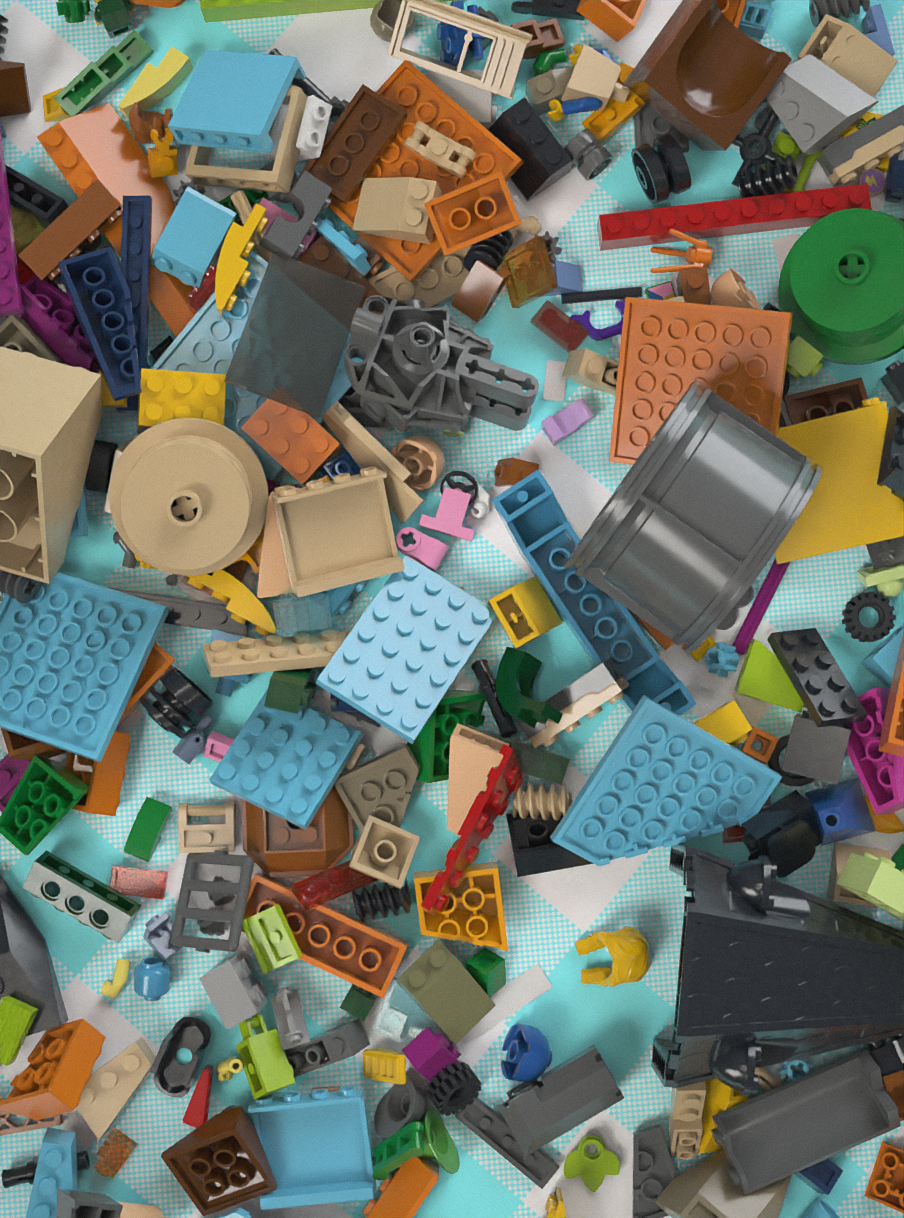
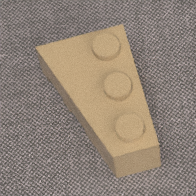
(114, 1085)

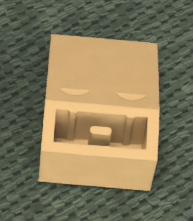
(850, 54)

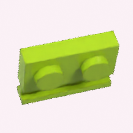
(271, 938)

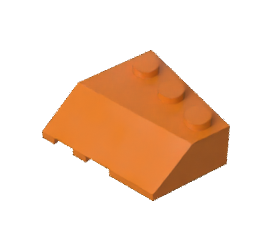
(56, 1072)

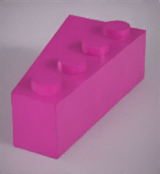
(879, 771)

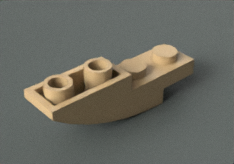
(686, 1121)

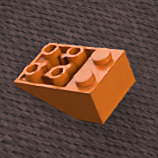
(887, 1178)

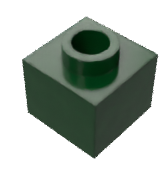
(358, 1002)

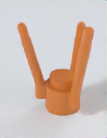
(697, 255)

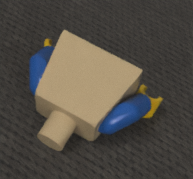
(589, 84)

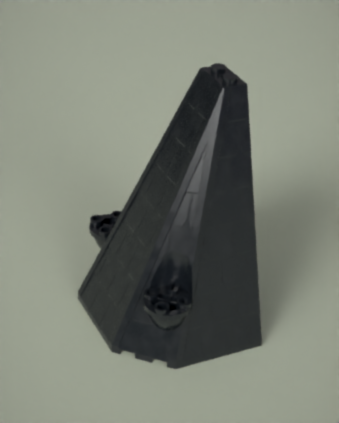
(771, 975)

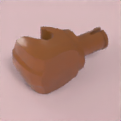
(143, 121)

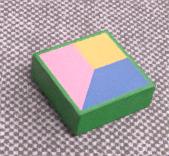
(661, 291)

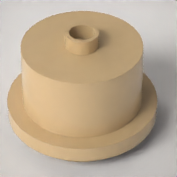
(197, 462)

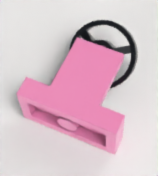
(453, 507)

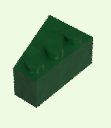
(291, 689)

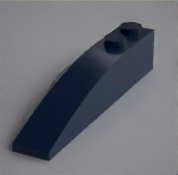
(106, 317)

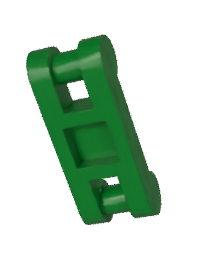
(398, 1149)

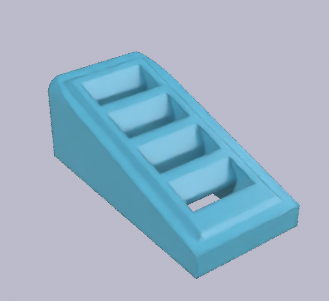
(756, 10)

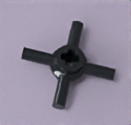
(753, 139)

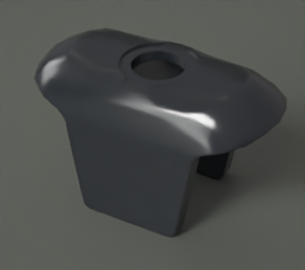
(170, 1075)

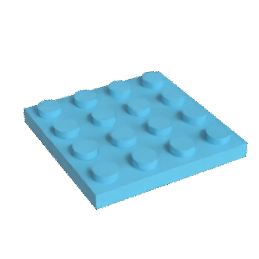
(286, 761)

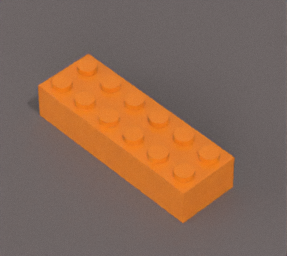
(331, 937)

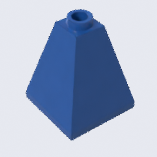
(847, 804)

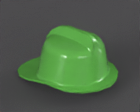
(438, 1142)

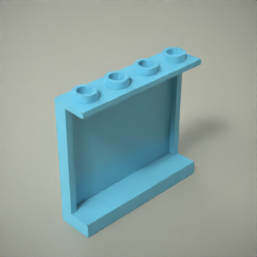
(234, 100)
(316, 1147)

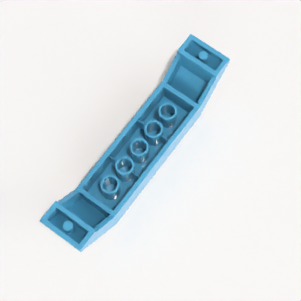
(594, 617)

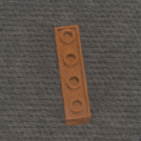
(72, 230)

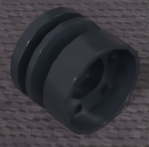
(176, 702)

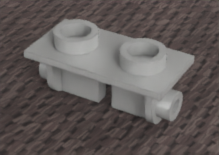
(289, 1018)

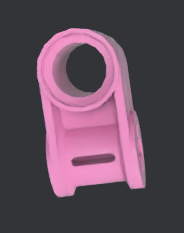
(426, 550)

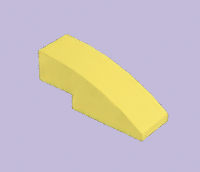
(157, 83)

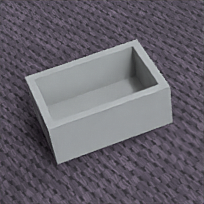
(234, 990)

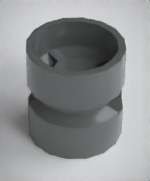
(586, 153)

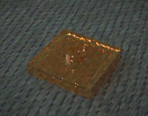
(530, 271)

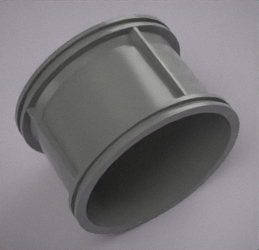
(696, 518)

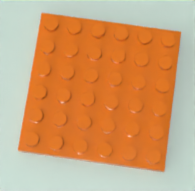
(429, 104)
(673, 343)

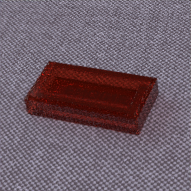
(139, 881)

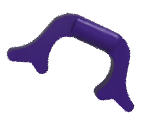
(600, 334)

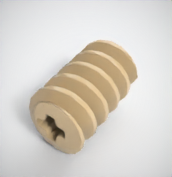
(541, 802)

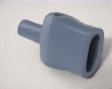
(194, 741)

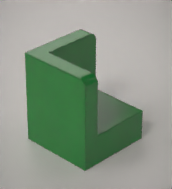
(487, 970)

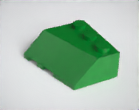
(433, 742)
(39, 803)

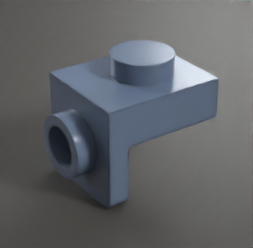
(158, 936)

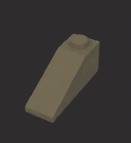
(547, 87)

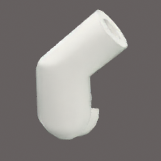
(481, 505)

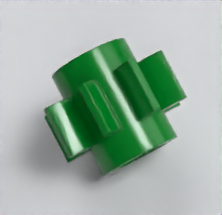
(73, 10)

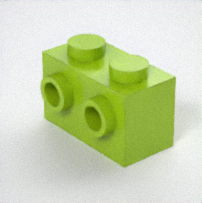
(803, 359)

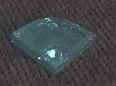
(400, 1016)

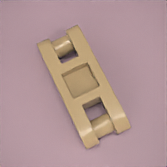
(440, 149)

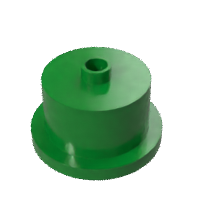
(847, 286)

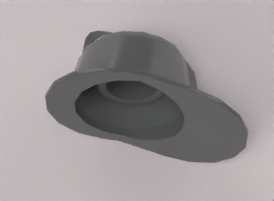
(399, 1107)

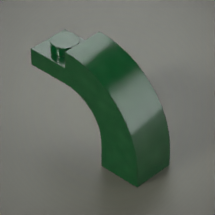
(515, 688)

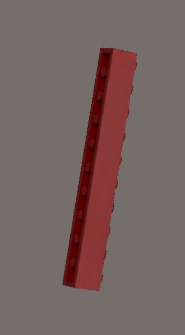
(727, 216)

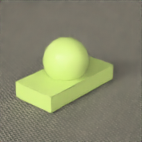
(887, 579)

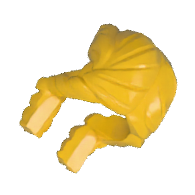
(629, 954)

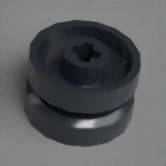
(661, 168)

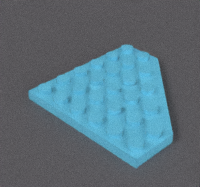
(661, 787)

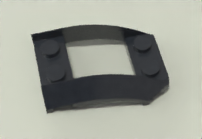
(892, 459)

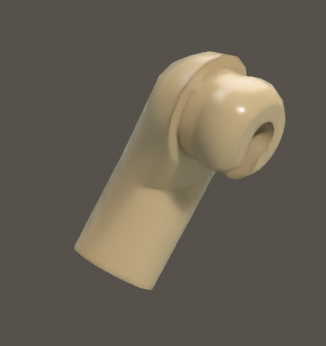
(528, 224)

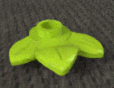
(593, 1165)

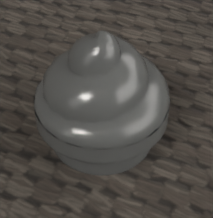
(220, 898)
(211, 927)

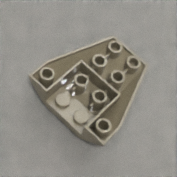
(710, 1193)

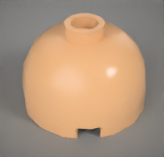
(731, 291)
(422, 458)

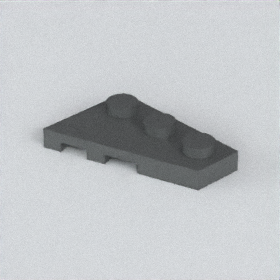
(651, 1172)

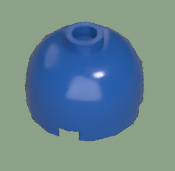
(526, 1054)

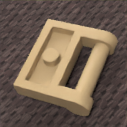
(206, 837)

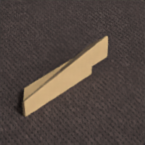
(371, 453)

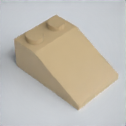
(396, 208)

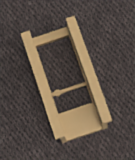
(503, 58)

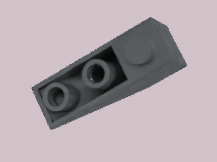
(328, 1048)

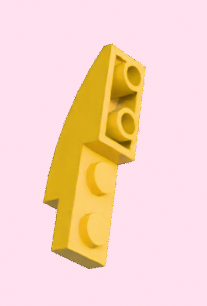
(231, 268)
(242, 602)

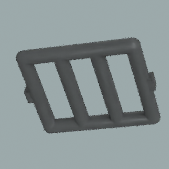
(234, 917)

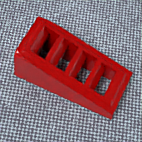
(199, 1103)

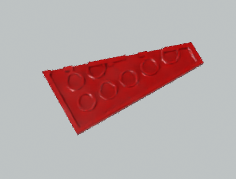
(476, 827)

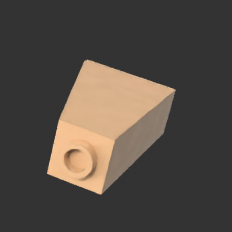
(273, 568)
(469, 764)

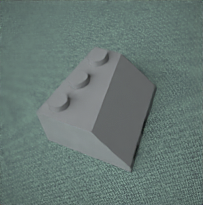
(816, 102)

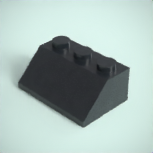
(534, 143)
(534, 848)

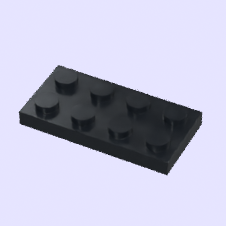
(817, 677)

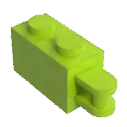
(263, 1058)

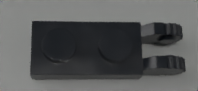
(550, 8)

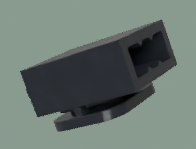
(784, 833)

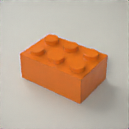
(292, 439)

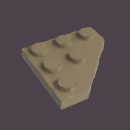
(380, 787)

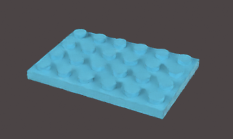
(407, 649)

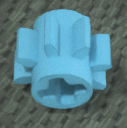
(722, 659)
(793, 1075)

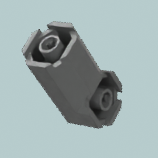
(560, 1101)

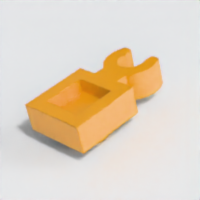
(162, 158)

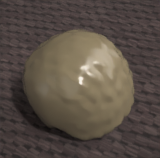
(384, 19)

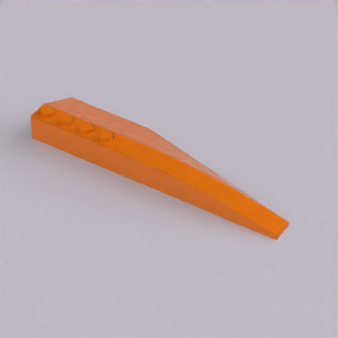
(103, 149)

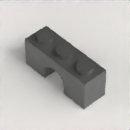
(309, 198)

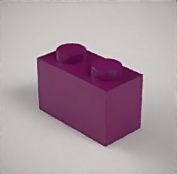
(431, 1053)

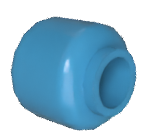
(152, 978)

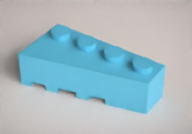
(54, 1170)

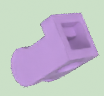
(567, 421)

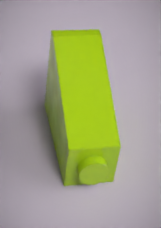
(766, 679)

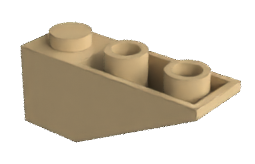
(591, 370)

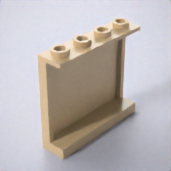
(336, 532)

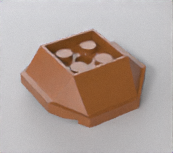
(294, 851)

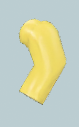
(119, 979)
(228, 1066)

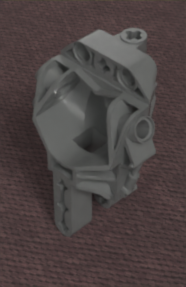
(439, 390)

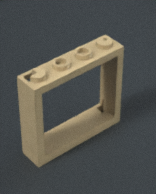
(285, 162)

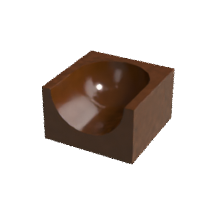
(705, 74)

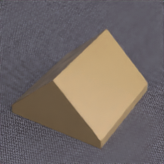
(384, 851)

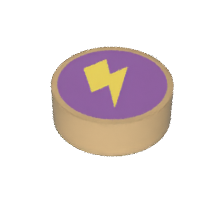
(875, 181)

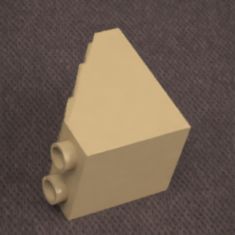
(45, 453)

